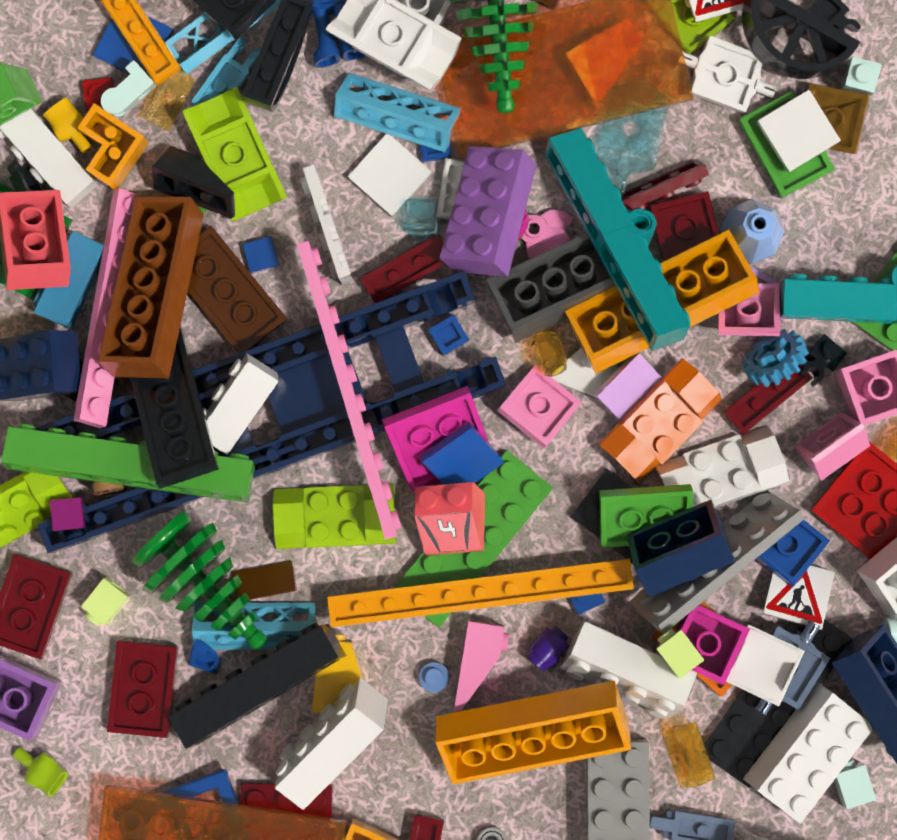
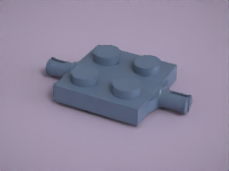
(808, 670)

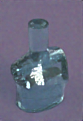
(420, 218)

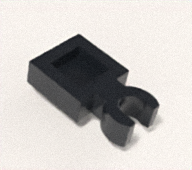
(833, 13)
(21, 177)
(822, 359)

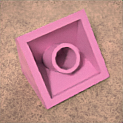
(755, 315)
(833, 445)

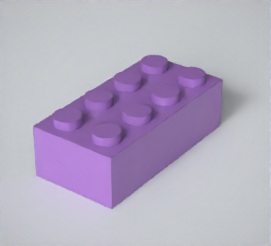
(488, 211)
(24, 698)

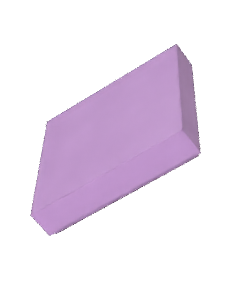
(627, 385)

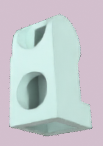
(129, 92)

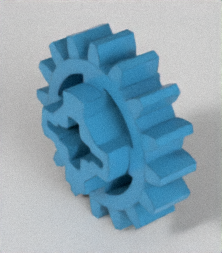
(775, 358)

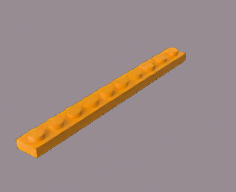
(480, 592)

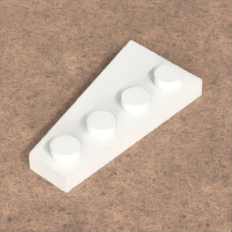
(321, 213)

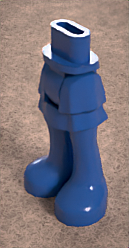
(327, 51)

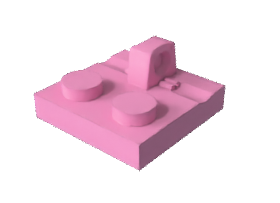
(539, 407)

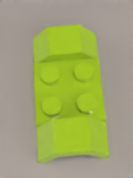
(235, 151)
(27, 503)
(327, 517)

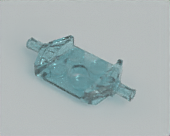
(628, 154)

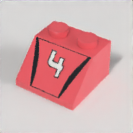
(450, 518)

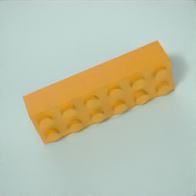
(705, 283)
(533, 732)

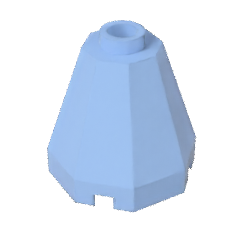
(754, 242)

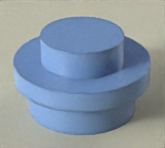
(434, 677)

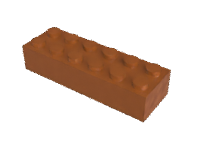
(151, 287)

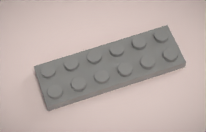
(749, 535)

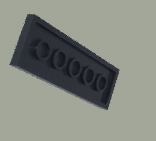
(175, 422)
(746, 731)

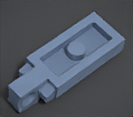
(692, 826)

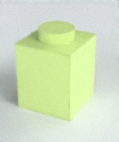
(105, 602)
(678, 652)

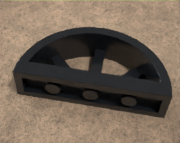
(803, 23)
(278, 55)

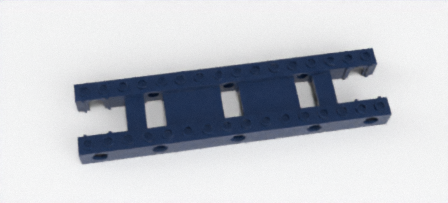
(304, 400)

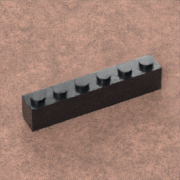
(257, 685)

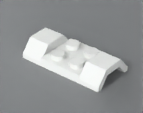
(397, 39)
(729, 468)

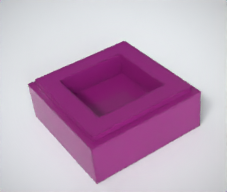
(67, 514)

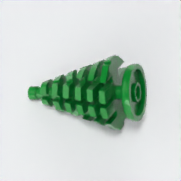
(499, 48)
(193, 572)

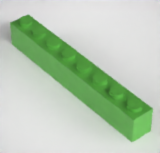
(116, 463)

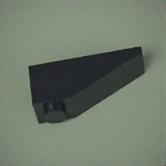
(186, 175)

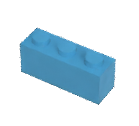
(65, 303)

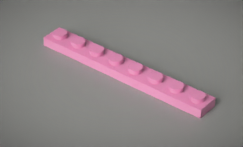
(95, 380)

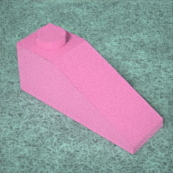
(480, 654)

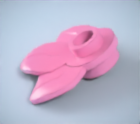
(550, 233)

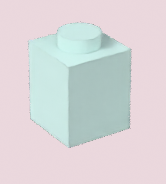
(861, 76)
(854, 785)

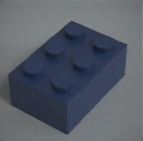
(39, 365)
(680, 548)

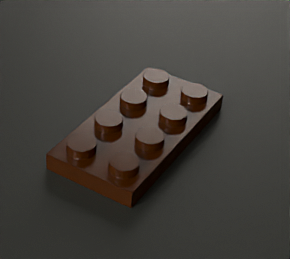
(231, 294)

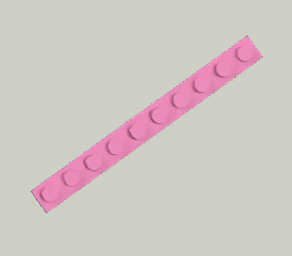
(353, 402)

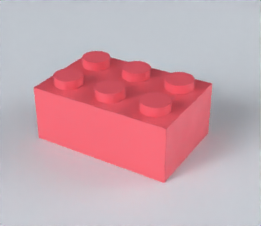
(34, 240)

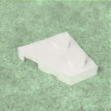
(581, 376)

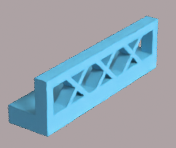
(210, 46)
(392, 115)
(276, 631)

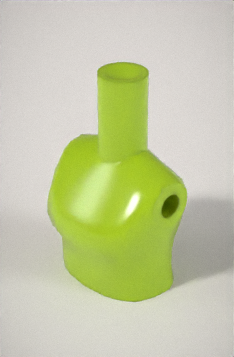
(42, 771)

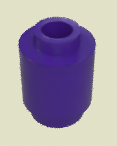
(548, 648)

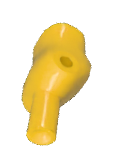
(64, 123)

